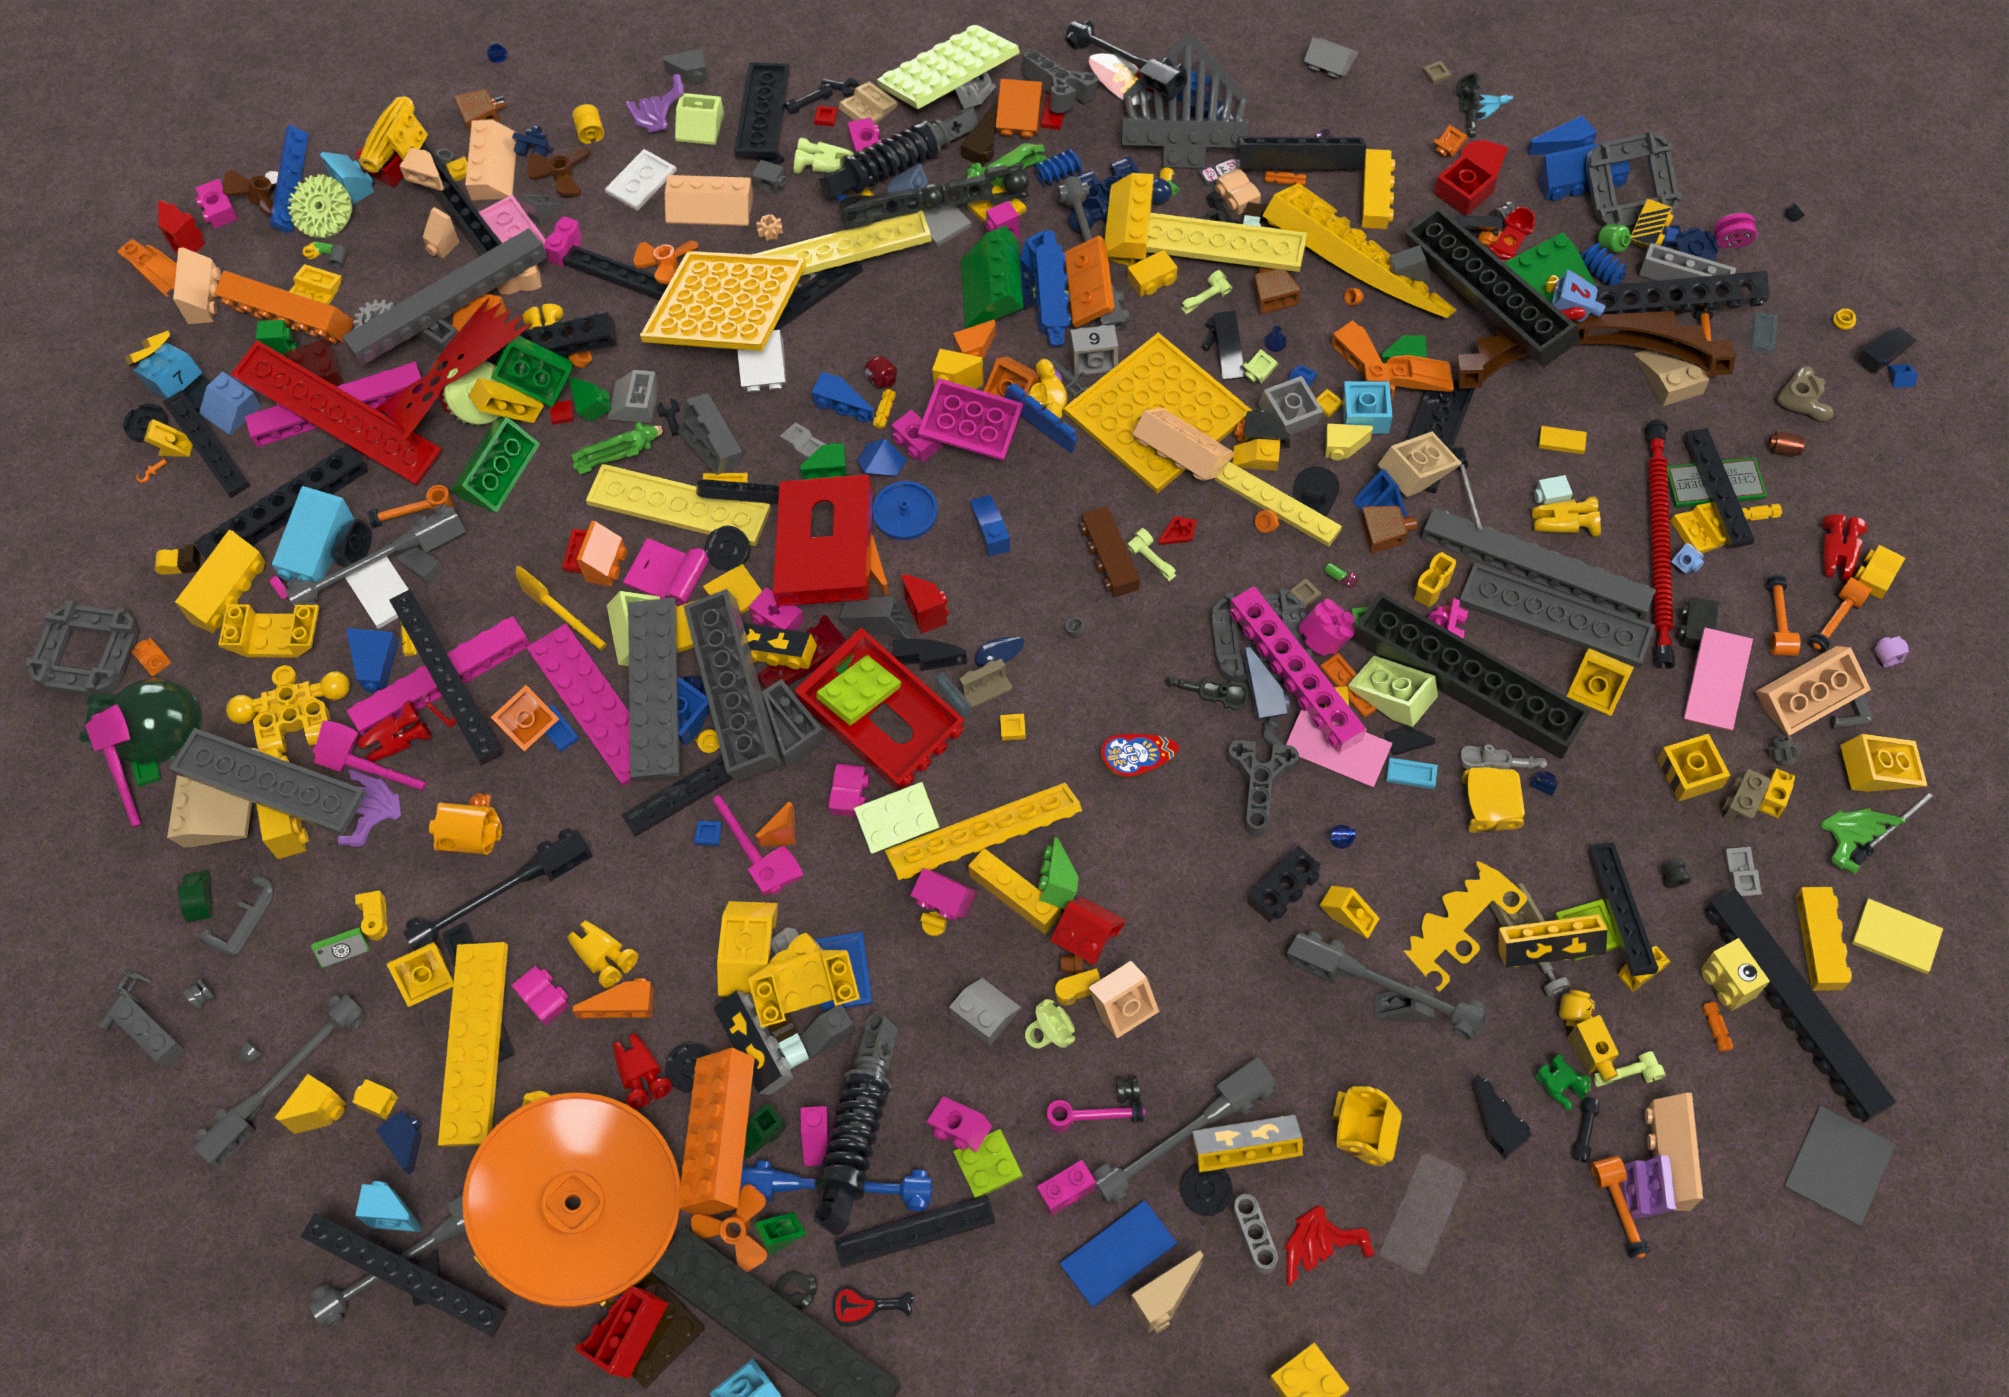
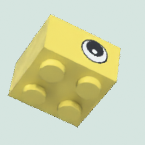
(1734, 975)

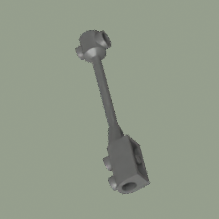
(1074, 194)
(426, 531)
(1331, 960)
(1234, 1096)
(234, 1126)
(330, 1303)

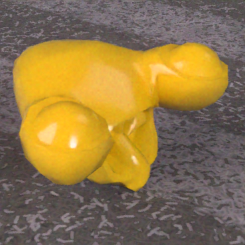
(1050, 390)

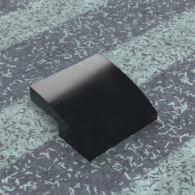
(1479, 222)

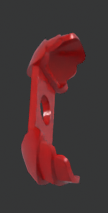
(1518, 225)

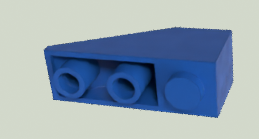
(838, 395)

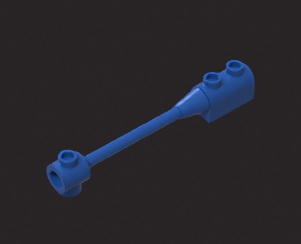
(914, 1189)

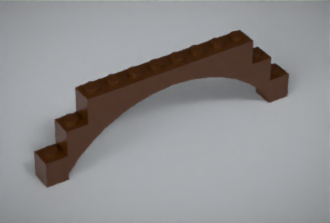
(1644, 330)

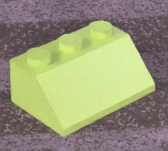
(618, 618)

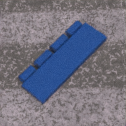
(1043, 420)

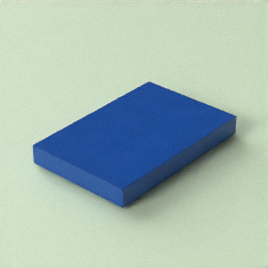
(856, 949)

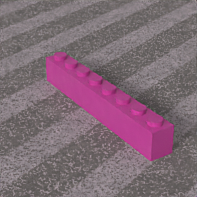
(279, 423)
(469, 660)

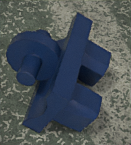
(533, 139)

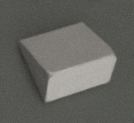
(783, 939)

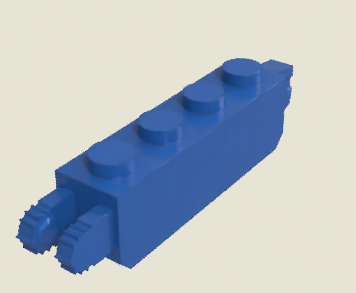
(1050, 290)

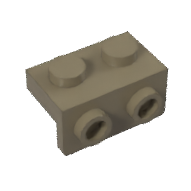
(985, 683)
(1747, 796)
(1525, 915)

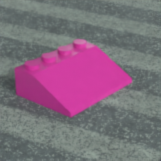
(971, 419)

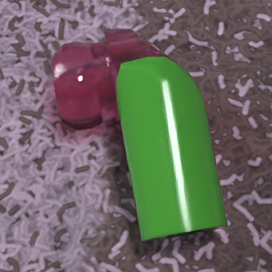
(1339, 575)

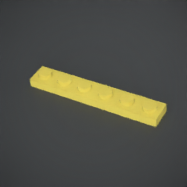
(1281, 504)

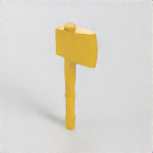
(540, 594)

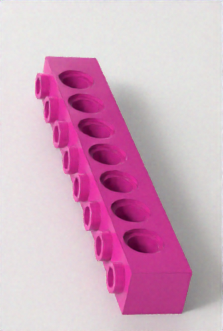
(1253, 603)

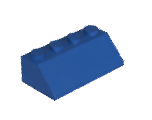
(1566, 173)

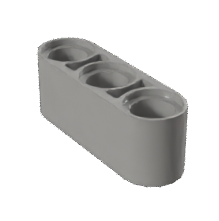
(1255, 1221)

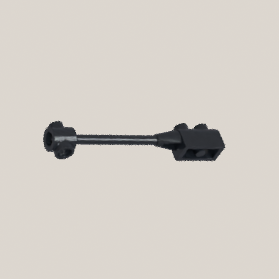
(1156, 74)
(550, 860)

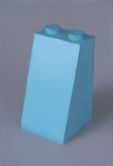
(310, 535)

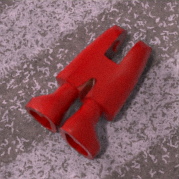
(1840, 552)
(391, 733)
(637, 1064)

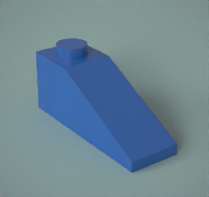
(1567, 136)
(990, 525)

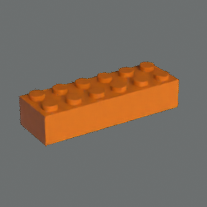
(277, 304)
(716, 1133)

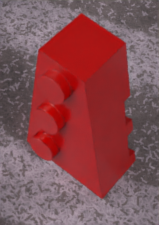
(624, 1332)

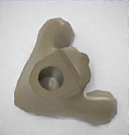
(1802, 395)

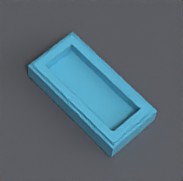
(1411, 773)

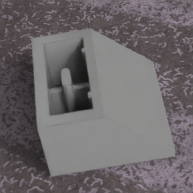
(635, 397)

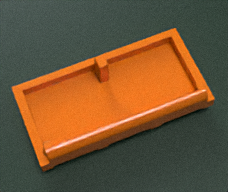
(1089, 281)

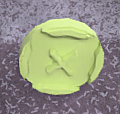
(1053, 1023)

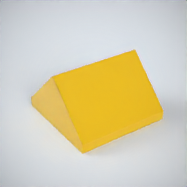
(421, 974)

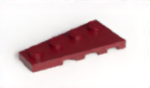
(827, 640)

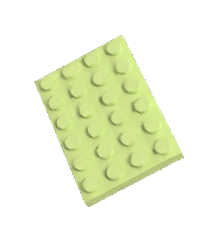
(947, 66)

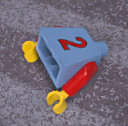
(1574, 296)

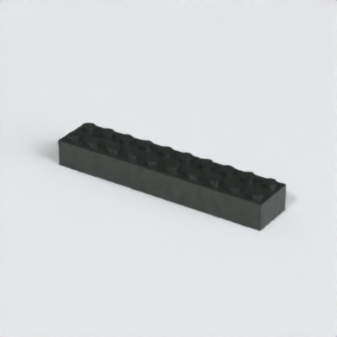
(1493, 287)
(1472, 675)
(768, 1322)

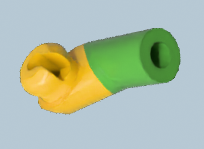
(1166, 173)
(316, 249)

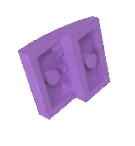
(1649, 1187)

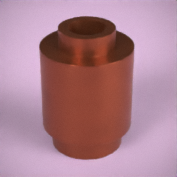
(1786, 443)

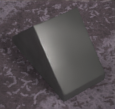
(540, 207)
(1411, 264)

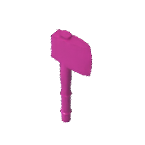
(105, 733)
(335, 752)
(769, 872)

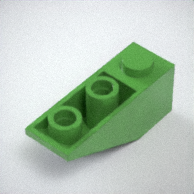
(1059, 877)

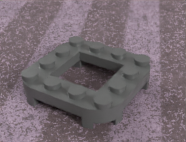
(1601, 182)
(59, 626)
(1228, 657)

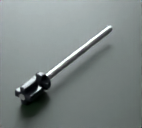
(1461, 455)
(1858, 855)

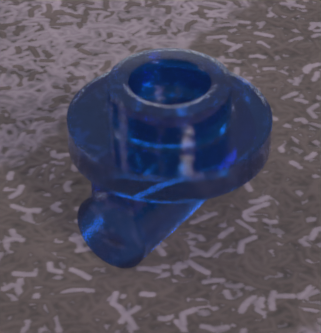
(1275, 340)
(1545, 782)
(1342, 836)

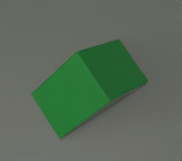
(780, 1231)

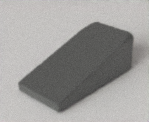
(420, 564)

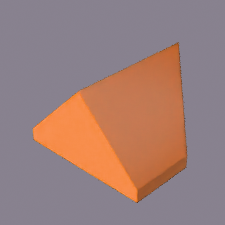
(779, 829)

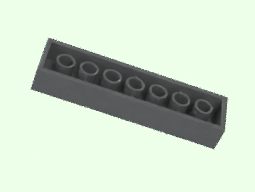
(732, 685)

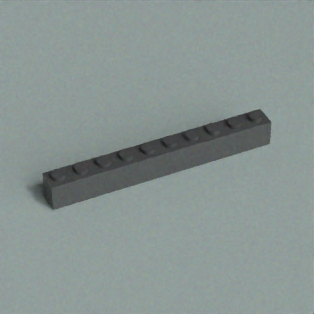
(444, 297)
(1538, 564)

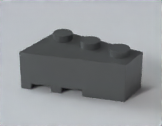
(709, 435)
(793, 724)

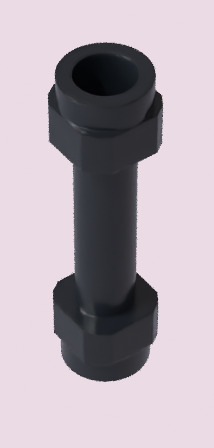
(824, 92)
(1215, 201)
(1590, 1109)

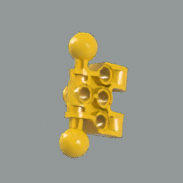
(275, 709)

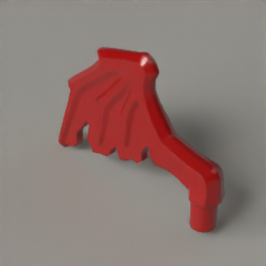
(1315, 1239)

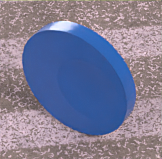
(905, 510)

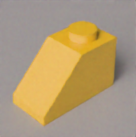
(1257, 454)
(1350, 910)

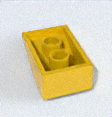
(1882, 763)

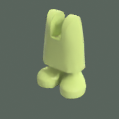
(825, 159)

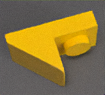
(168, 440)

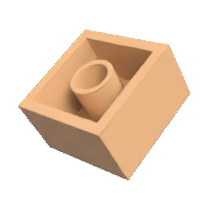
(1124, 999)

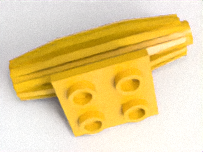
(394, 131)

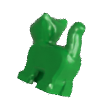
(1562, 1078)

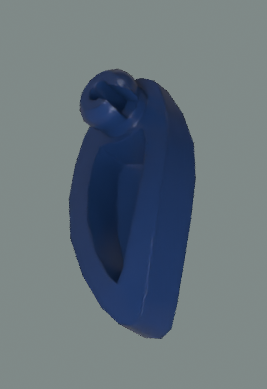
(999, 648)

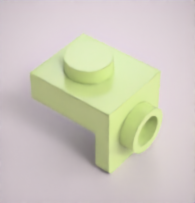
(1259, 367)

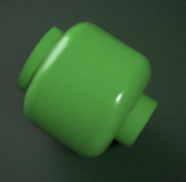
(1614, 238)

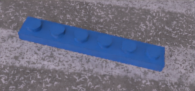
(288, 177)

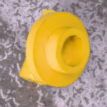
(708, 741)
(933, 923)

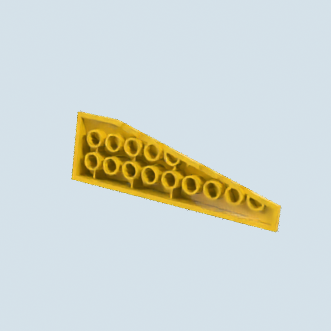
(1346, 247)

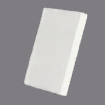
(640, 179)
(375, 587)

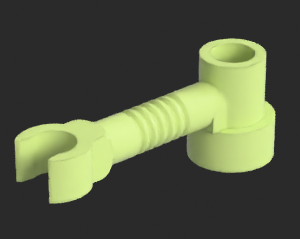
(1218, 283)
(1140, 544)
(1647, 1066)

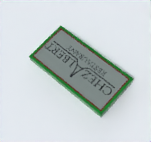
(1689, 490)

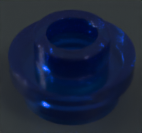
(496, 53)

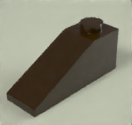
(980, 142)

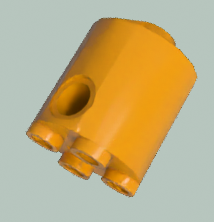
(465, 829)

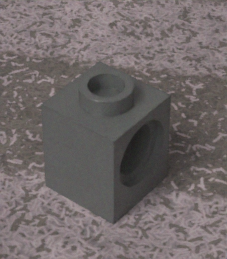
(769, 177)

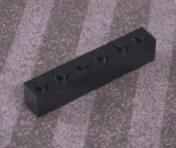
(1300, 153)

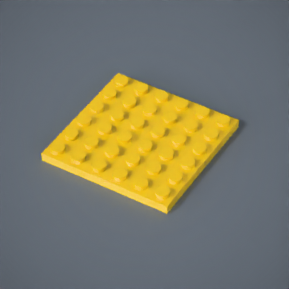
(724, 300)
(1147, 380)

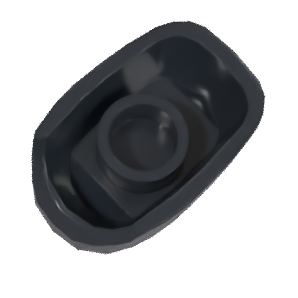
(351, 543)

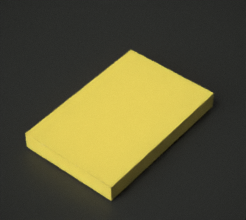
(1897, 936)

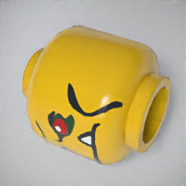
(1576, 1008)

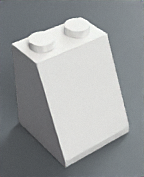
(763, 367)

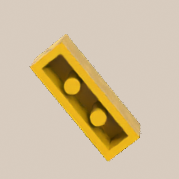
(504, 401)

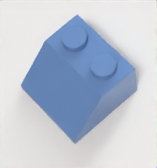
(227, 403)

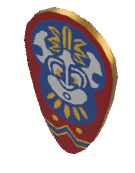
(1136, 753)

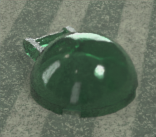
(157, 718)

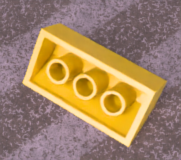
(1129, 216)
(220, 582)

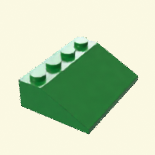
(1549, 259)
(991, 278)

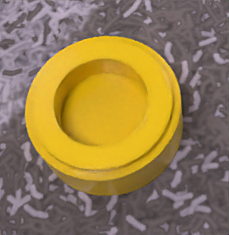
(283, 675)

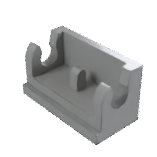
(975, 91)

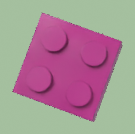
(943, 893)

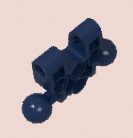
(1099, 192)

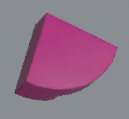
(278, 586)

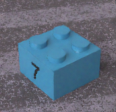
(167, 370)

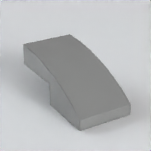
(801, 440)
(1742, 872)

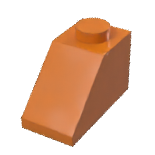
(975, 339)

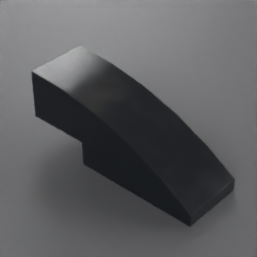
(1228, 345)
(1886, 349)
(928, 653)

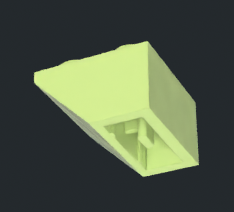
(698, 118)

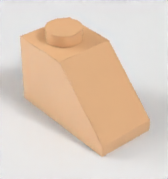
(420, 169)
(439, 234)

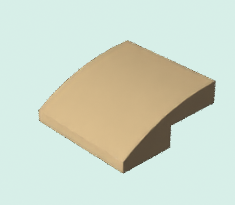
(873, 99)

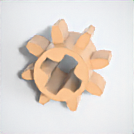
(769, 227)

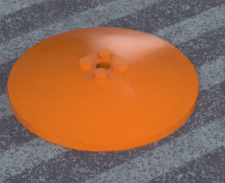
(561, 1151)

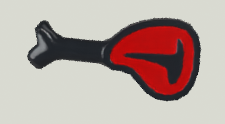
(853, 1308)

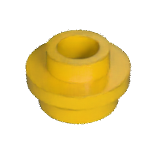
(1846, 314)

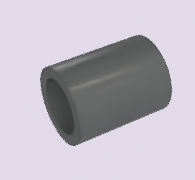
(337, 256)

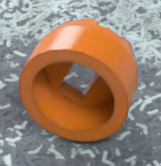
(1352, 293)

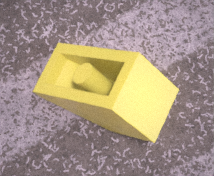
(1345, 440)

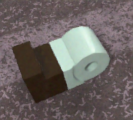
(1254, 214)
(789, 1042)

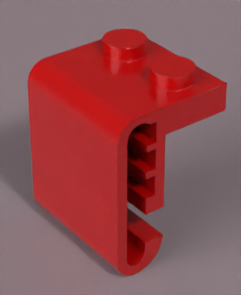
(1086, 929)

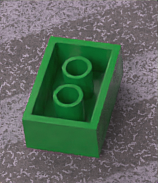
(532, 370)

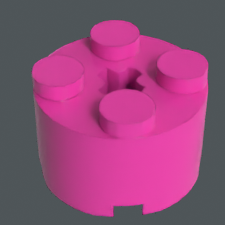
(1327, 628)

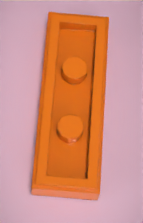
(1341, 675)

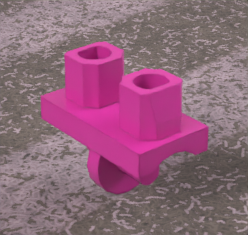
(1449, 616)

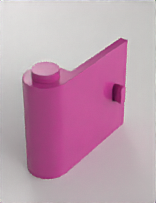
(668, 571)

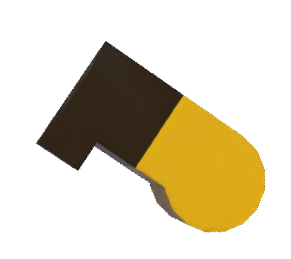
(178, 560)

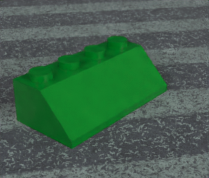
(495, 465)

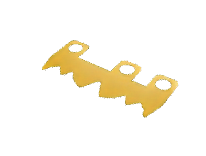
(1462, 909)

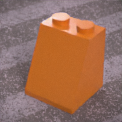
(1019, 108)

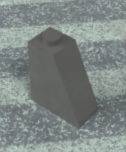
(878, 616)

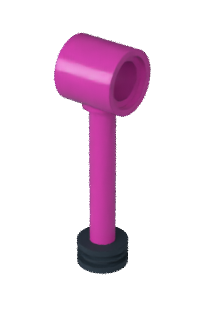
(1135, 1112)

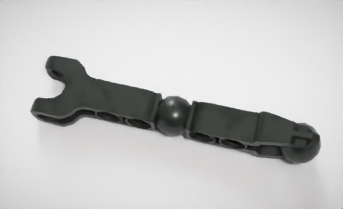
(933, 196)

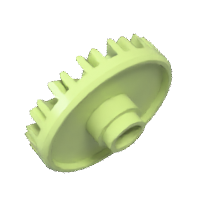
(320, 206)
(457, 395)

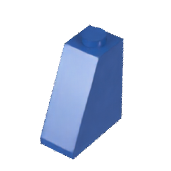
(372, 657)

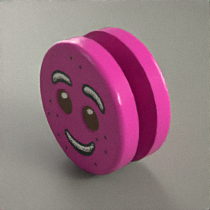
(1735, 230)

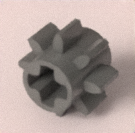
(1785, 750)

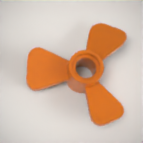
(663, 257)
(748, 1250)

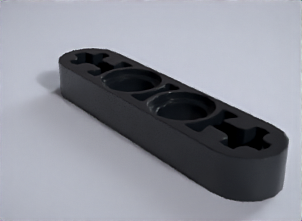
(737, 491)

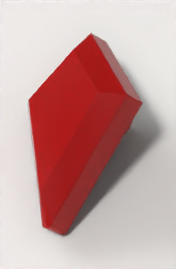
(1178, 531)

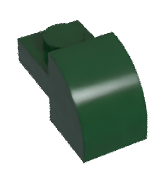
(195, 896)
(763, 1128)

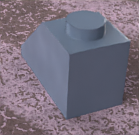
(910, 179)

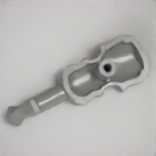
(1500, 759)

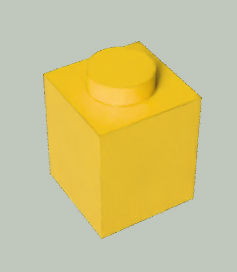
(375, 1099)

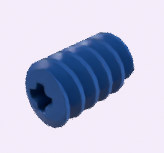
(1057, 166)
(1603, 266)

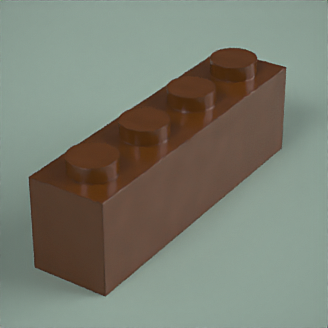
(1110, 552)

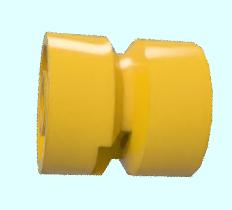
(588, 123)

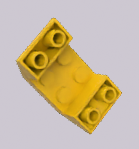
(268, 634)
(744, 944)
(802, 983)

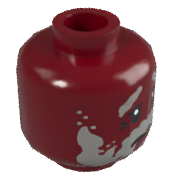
(880, 372)

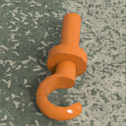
(151, 470)

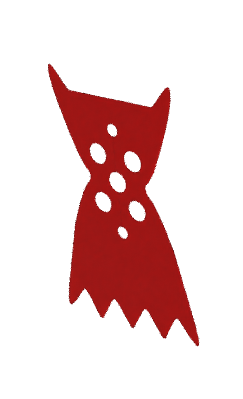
(477, 341)

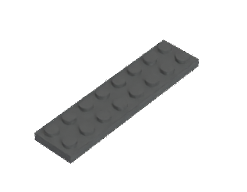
(1557, 614)
(653, 689)
(268, 781)

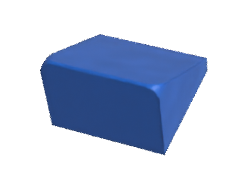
(1308, 374)
(1902, 375)

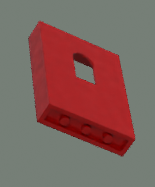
(827, 566)
(928, 715)

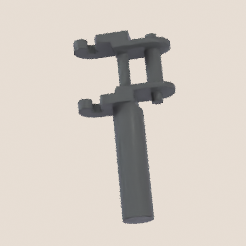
(1071, 379)
(108, 1020)

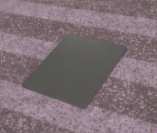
(1840, 1165)

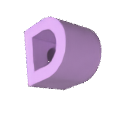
(1891, 651)

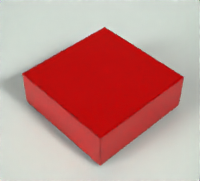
(825, 116)
(562, 412)

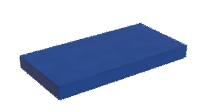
(1118, 1254)

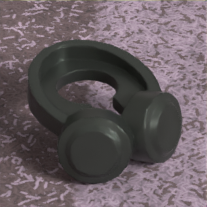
(797, 1300)

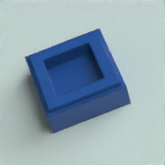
(708, 833)

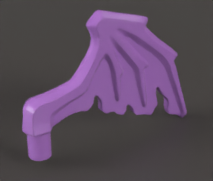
(654, 112)
(376, 806)

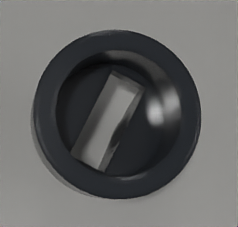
(1794, 213)

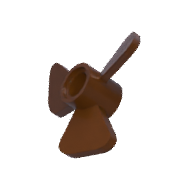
(560, 168)
(256, 188)

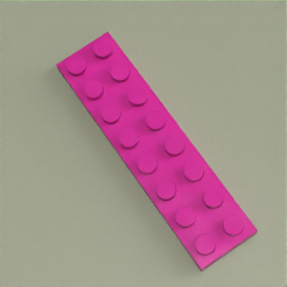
(586, 697)

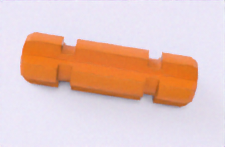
(1285, 178)
(1717, 1027)

